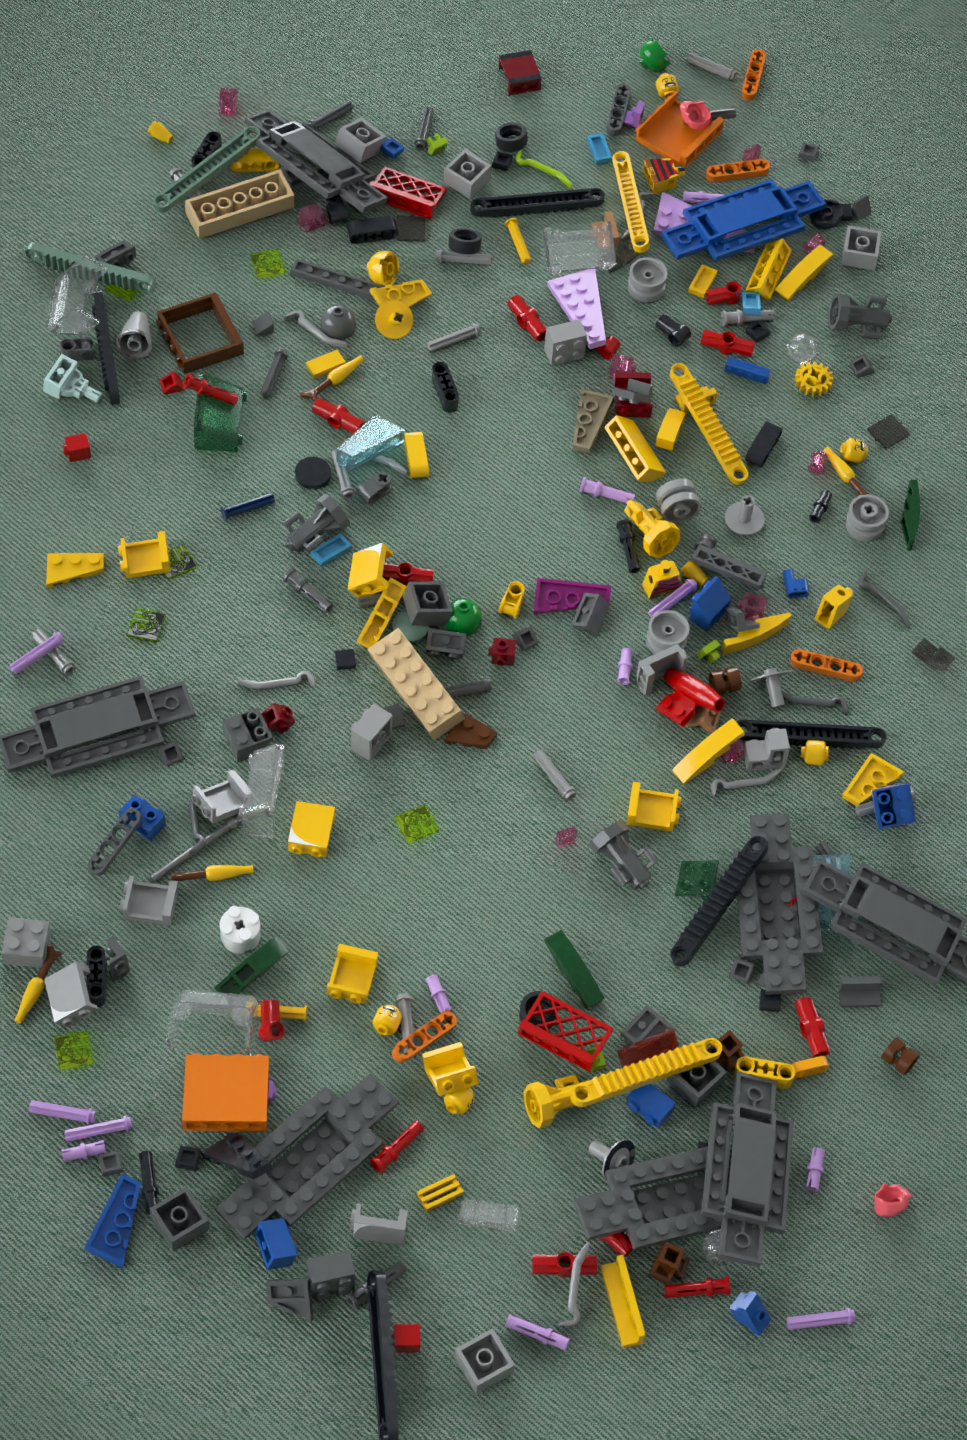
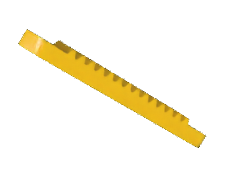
(631, 202)
(708, 423)
(646, 1072)

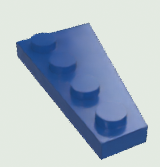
(114, 1226)

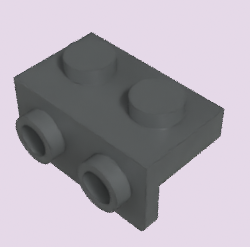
(117, 254)
(635, 392)
(445, 643)

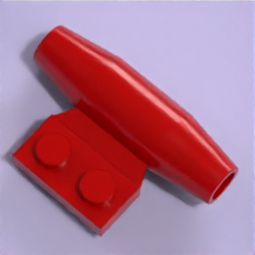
(688, 693)

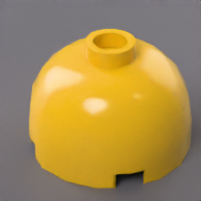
(383, 267)

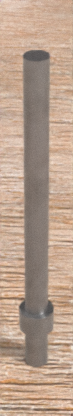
(230, 824)

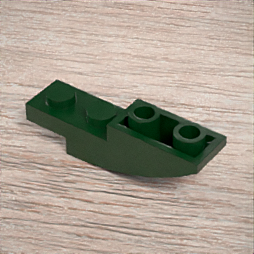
(253, 967)

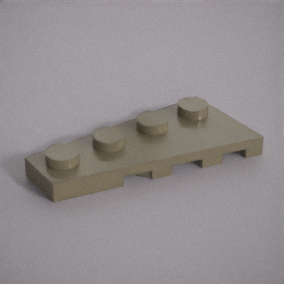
(590, 418)

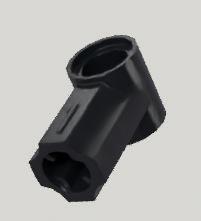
(676, 333)

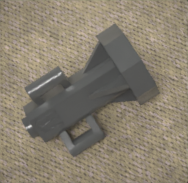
(846, 312)
(326, 517)
(615, 844)

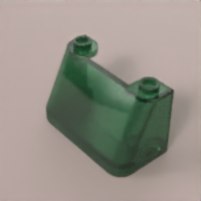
(217, 421)

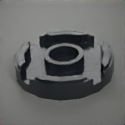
(827, 217)
(313, 472)

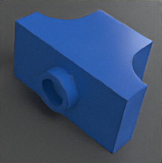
(751, 1312)

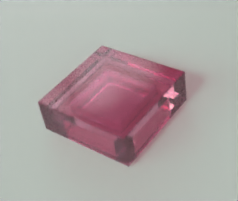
(752, 153)
(566, 836)

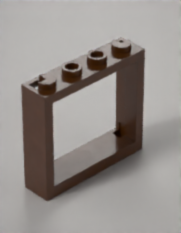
(191, 308)

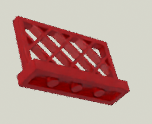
(405, 199)
(560, 1046)

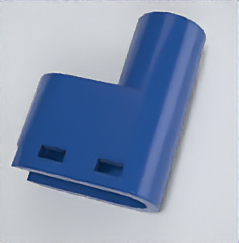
(795, 586)

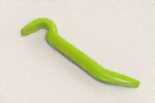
(544, 168)

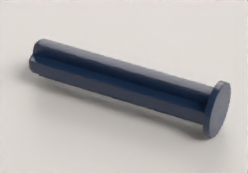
(247, 506)

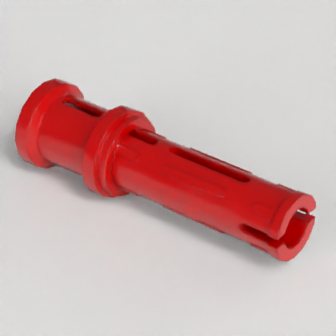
(203, 387)
(390, 1152)
(708, 1287)

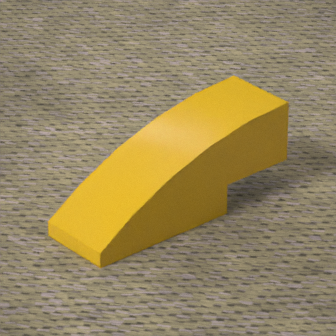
(670, 429)

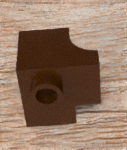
(730, 1050)
(669, 1262)

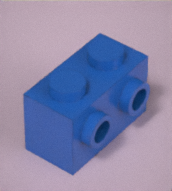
(152, 820)
(651, 1104)
(276, 1243)

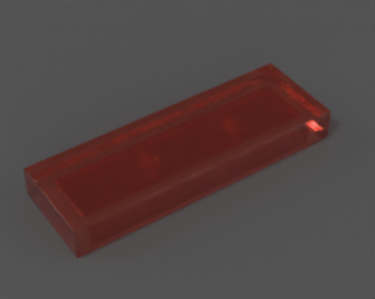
(648, 1047)

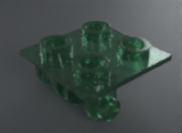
(697, 878)

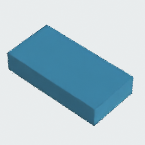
(599, 149)
(751, 303)
(331, 550)

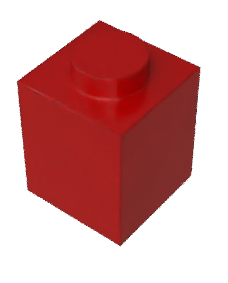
(77, 447)
(406, 1338)

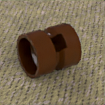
(726, 680)
(905, 1061)

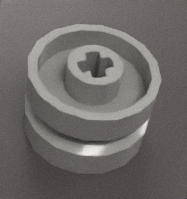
(647, 279)
(678, 500)
(867, 518)
(667, 630)

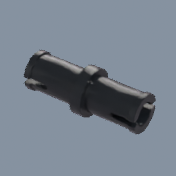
(820, 506)

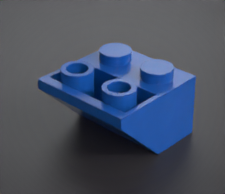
(709, 604)
(893, 805)

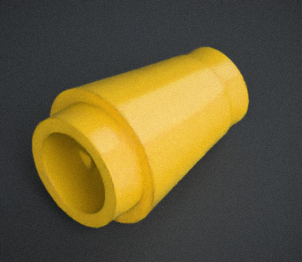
(159, 132)
(693, 571)

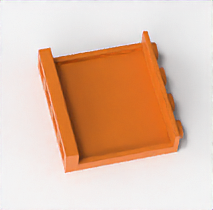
(671, 138)
(225, 1093)

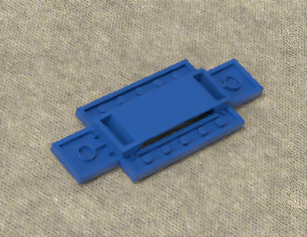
(738, 210)

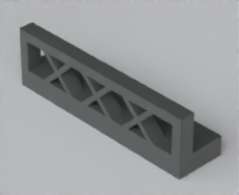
(729, 566)

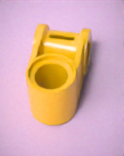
(512, 602)

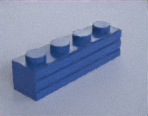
(747, 370)

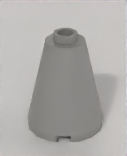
(135, 337)

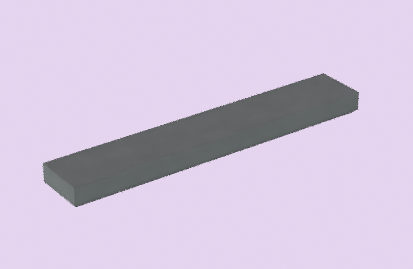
(333, 279)

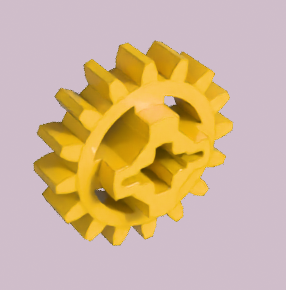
(812, 377)

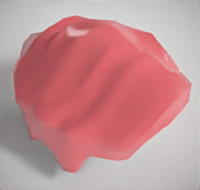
(695, 114)
(891, 1200)

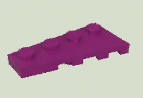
(564, 595)

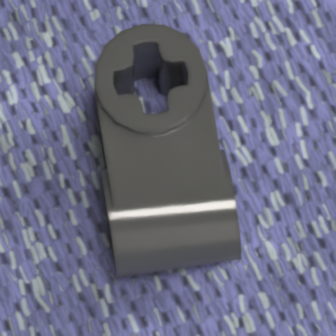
(76, 348)
(375, 487)

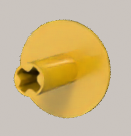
(385, 319)

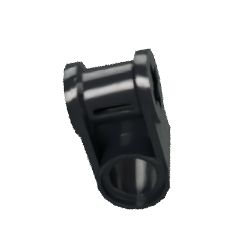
(336, 210)

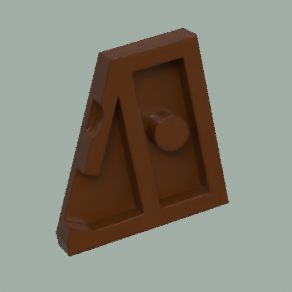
(471, 733)

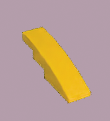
(804, 272)
(381, 614)
(768, 627)
(707, 751)

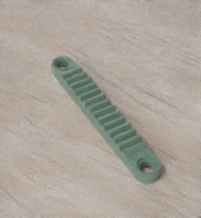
(207, 169)
(115, 274)

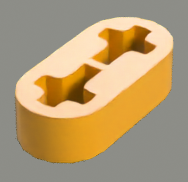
(810, 1066)

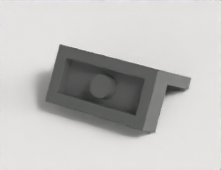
(591, 613)
(736, 620)
(860, 991)

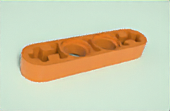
(751, 74)
(757, 168)
(825, 668)
(423, 1035)

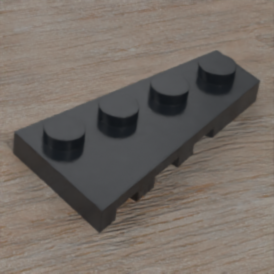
(239, 1155)

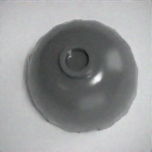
(338, 322)

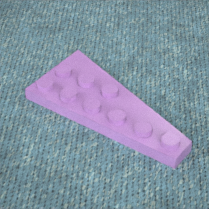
(671, 215)
(580, 300)

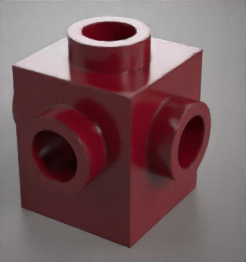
(502, 651)
(278, 717)

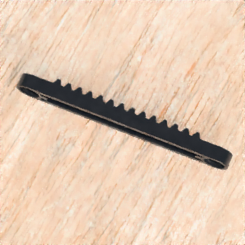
(537, 202)
(105, 348)
(802, 732)
(719, 900)
(382, 1356)

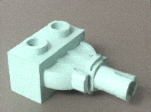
(68, 381)

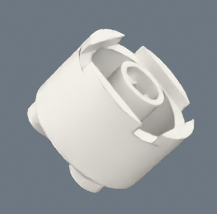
(240, 929)

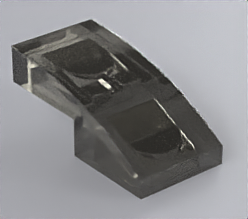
(624, 254)
(936, 658)

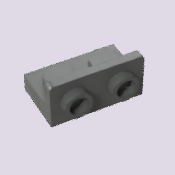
(117, 962)

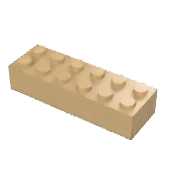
(239, 204)
(416, 684)

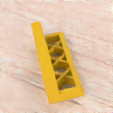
(771, 268)
(623, 1303)

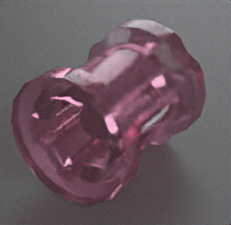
(813, 243)
(817, 462)

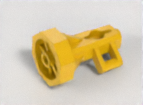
(659, 534)
(545, 1101)

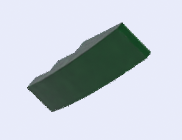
(911, 514)
(574, 969)

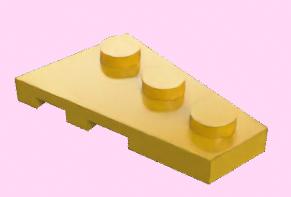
(407, 292)
(68, 566)
(872, 775)

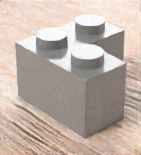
(767, 753)

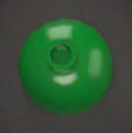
(653, 56)
(465, 617)

